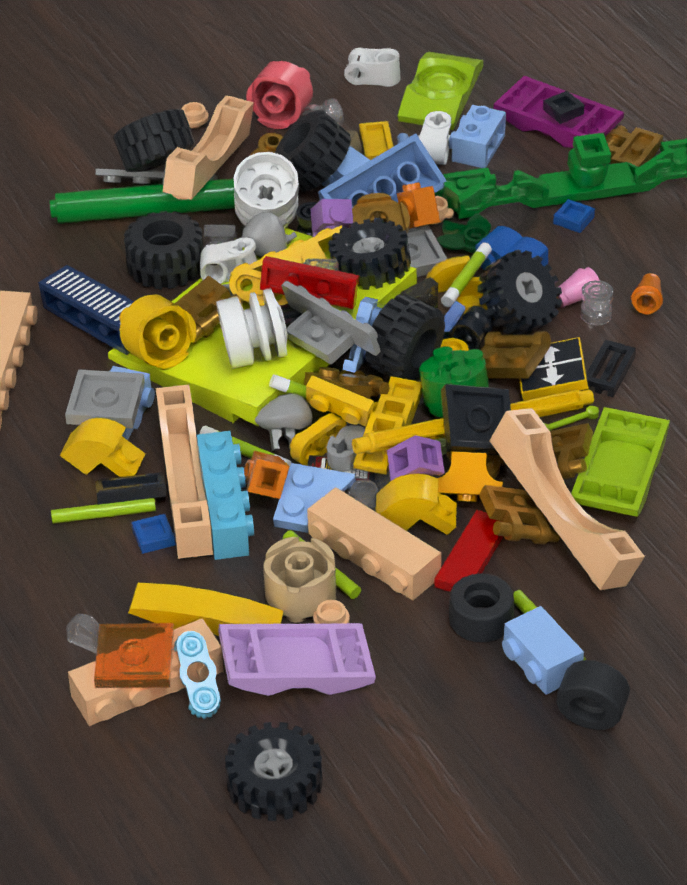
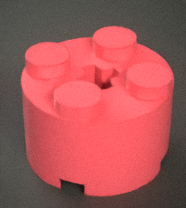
(280, 94)

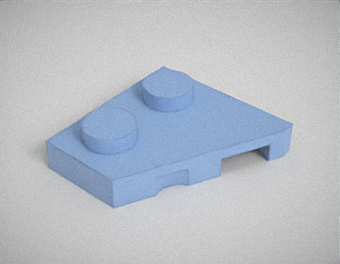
(366, 313)
(304, 488)

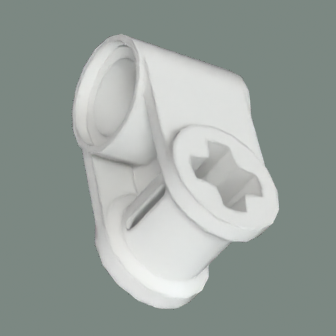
(375, 65)
(436, 136)
(227, 256)

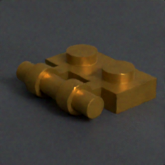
(635, 146)
(202, 305)
(354, 382)
(569, 445)
(514, 509)

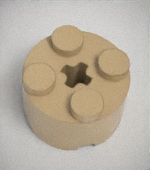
(299, 577)

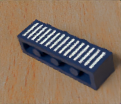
(85, 304)

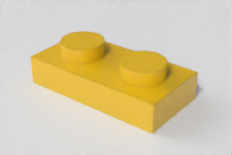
(342, 402)

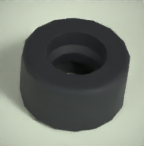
(480, 591)
(593, 695)

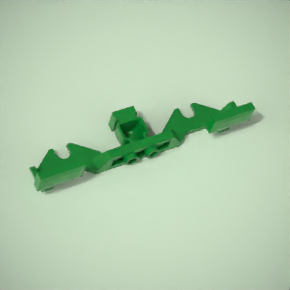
(586, 179)

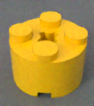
(157, 331)

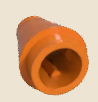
(648, 294)

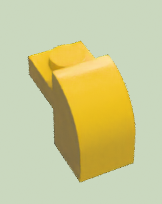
(102, 442)
(416, 498)

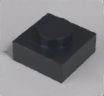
(563, 107)

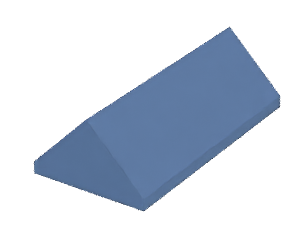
(387, 174)

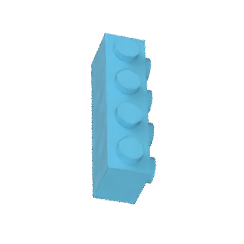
(224, 496)

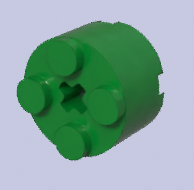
(453, 368)

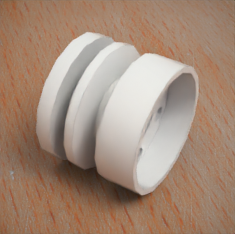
(266, 185)
(252, 328)

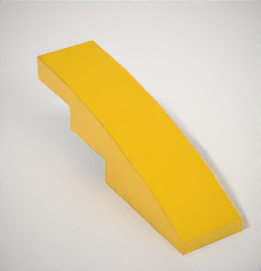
(392, 411)
(186, 604)

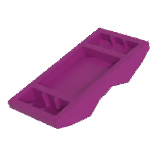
(525, 111)

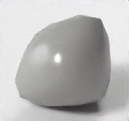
(267, 233)
(284, 415)

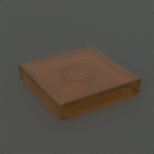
(134, 655)

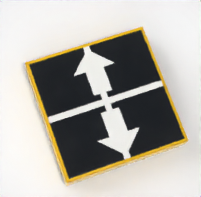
(558, 371)

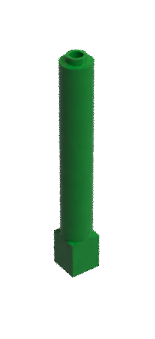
(138, 202)

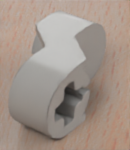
(339, 448)

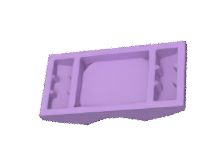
(296, 656)

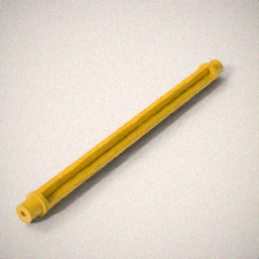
(434, 429)

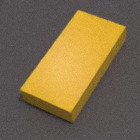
(375, 138)

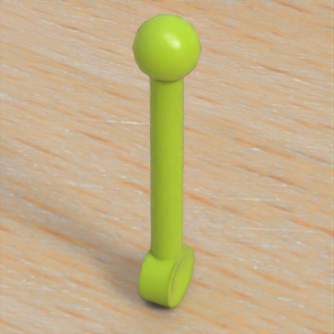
(591, 412)

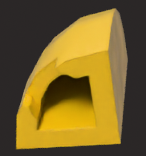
(446, 271)

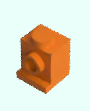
(420, 204)
(265, 474)

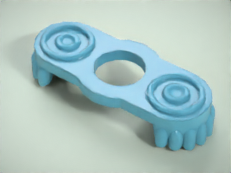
(203, 695)

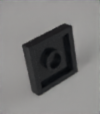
(472, 417)

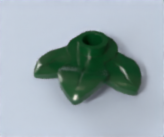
(462, 236)

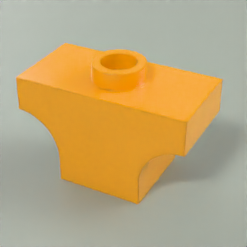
(466, 476)

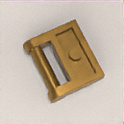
(514, 354)

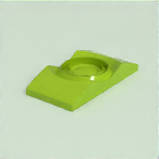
(440, 84)
(621, 461)

